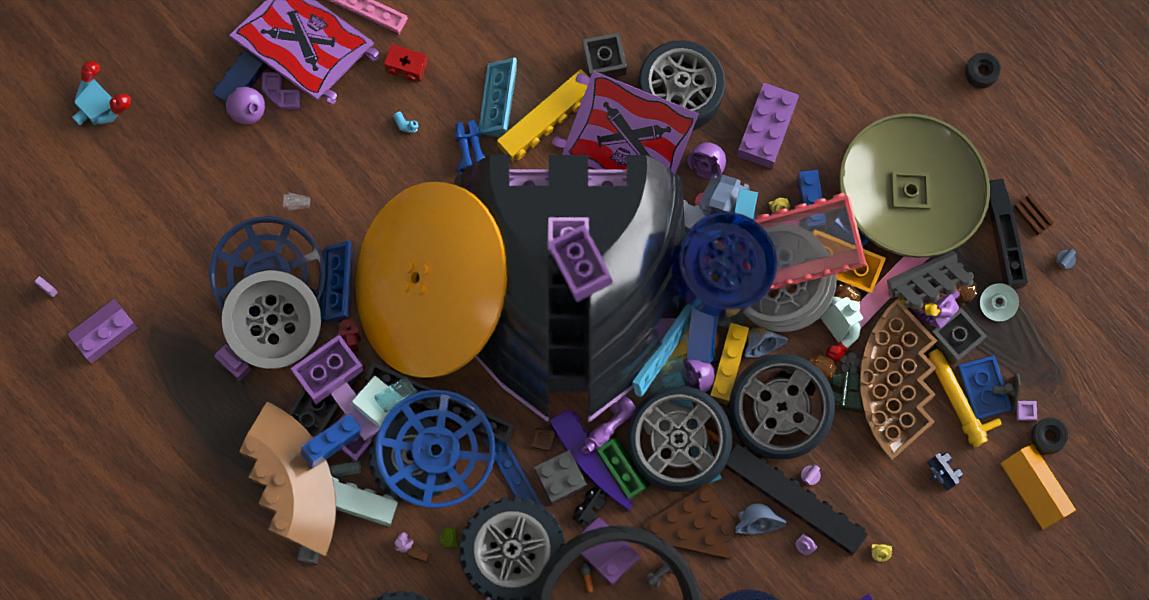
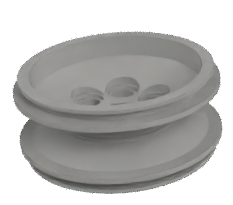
(794, 310)

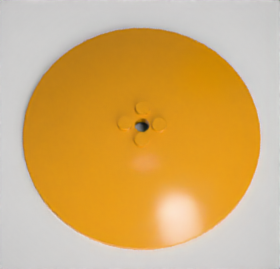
(461, 288)

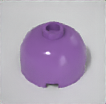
(245, 105)
(707, 160)
(700, 374)

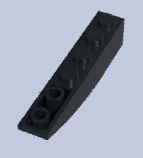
(1006, 236)

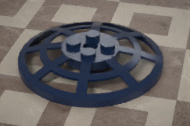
(265, 259)

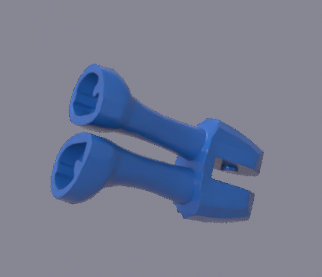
(463, 140)

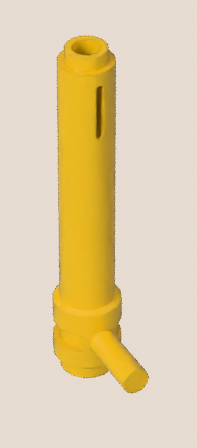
(971, 425)

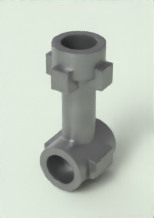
(653, 579)

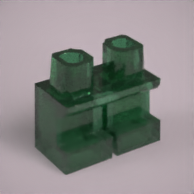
(850, 394)

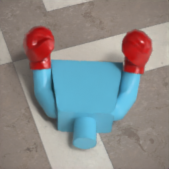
(95, 101)

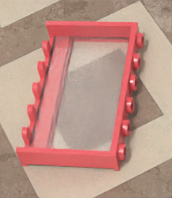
(813, 240)

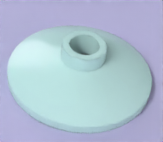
(1002, 311)

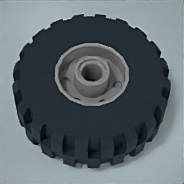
(391, 465)

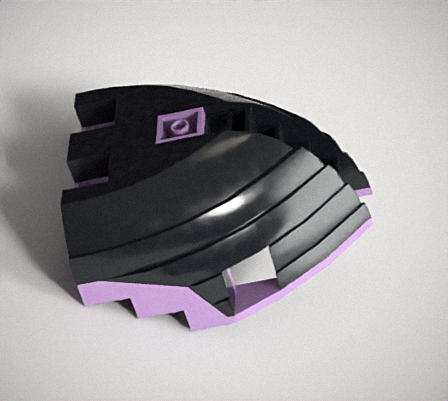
(542, 332)

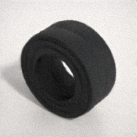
(977, 79)
(1039, 440)

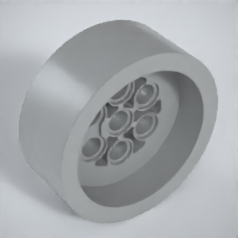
(253, 292)

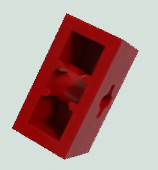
(399, 56)

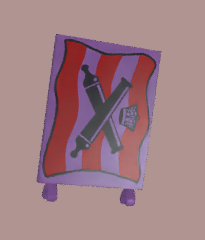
(304, 44)
(626, 121)

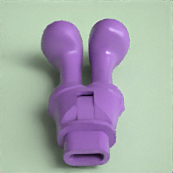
(622, 410)

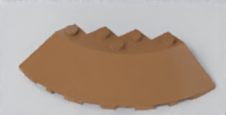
(894, 378)
(294, 491)

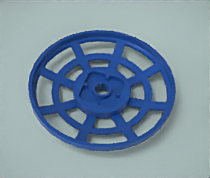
(435, 436)

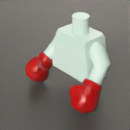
(844, 323)

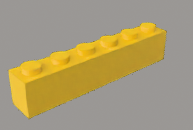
(543, 119)

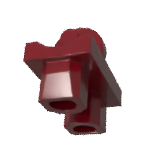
(350, 334)

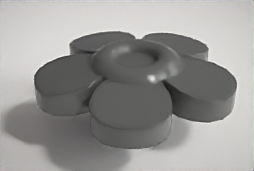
(850, 363)

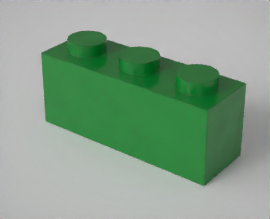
(620, 465)

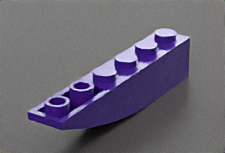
(591, 465)

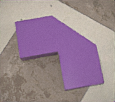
(282, 98)

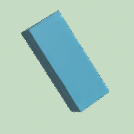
(498, 97)

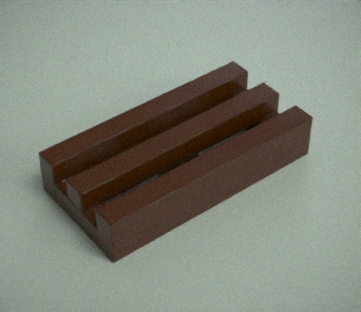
(1040, 211)

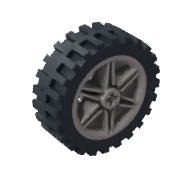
(489, 526)

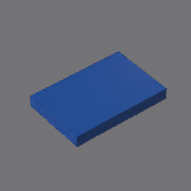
(978, 382)

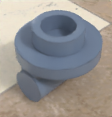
(1066, 258)

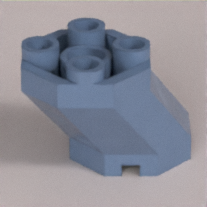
(720, 195)

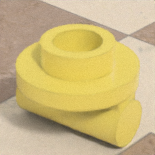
(778, 204)
(881, 552)

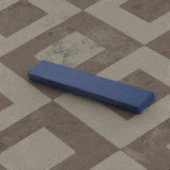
(513, 473)

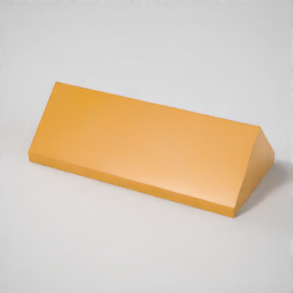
(864, 277)
(1037, 486)

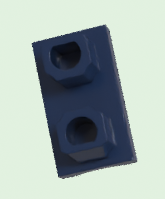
(943, 472)

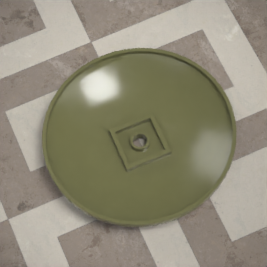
(933, 160)

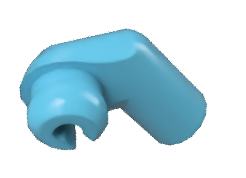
(406, 126)

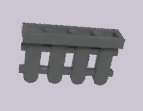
(924, 274)

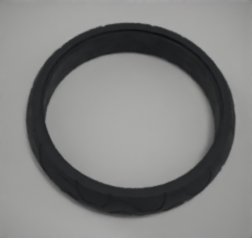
(608, 534)

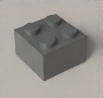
(604, 55)
(958, 336)
(560, 477)

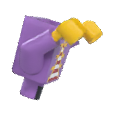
(936, 312)

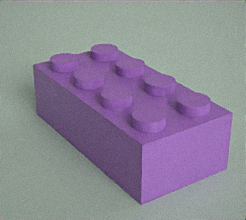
(767, 125)

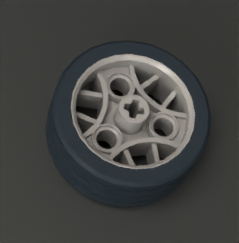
(681, 83)

